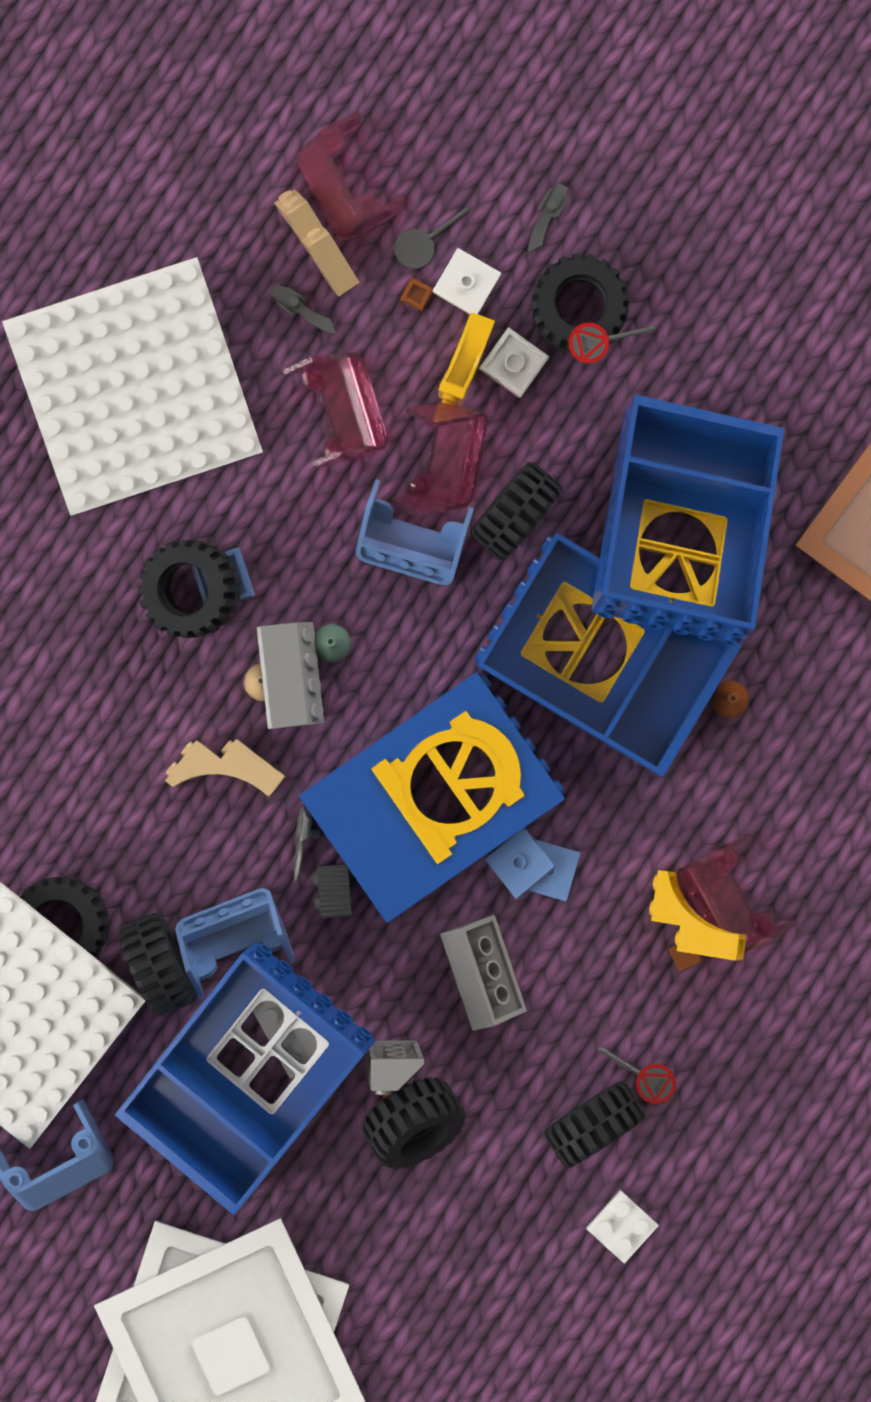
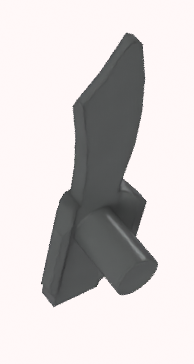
(551, 208)
(294, 303)
(303, 834)

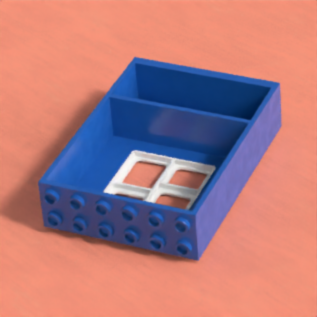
(211, 1118)

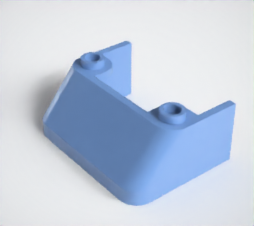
(409, 547)
(228, 930)
(91, 1161)

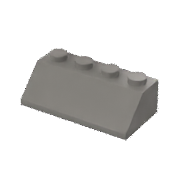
(290, 675)
(483, 973)
(298, 1043)
(392, 1064)

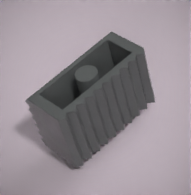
(334, 890)

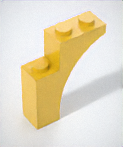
(466, 360)
(695, 933)

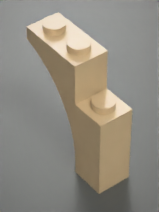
(316, 241)
(237, 762)

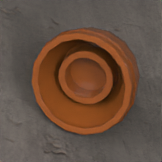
(729, 699)

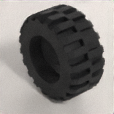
(574, 270)
(516, 511)
(158, 596)
(82, 898)
(156, 964)
(414, 1123)
(595, 1124)

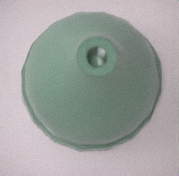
(332, 643)

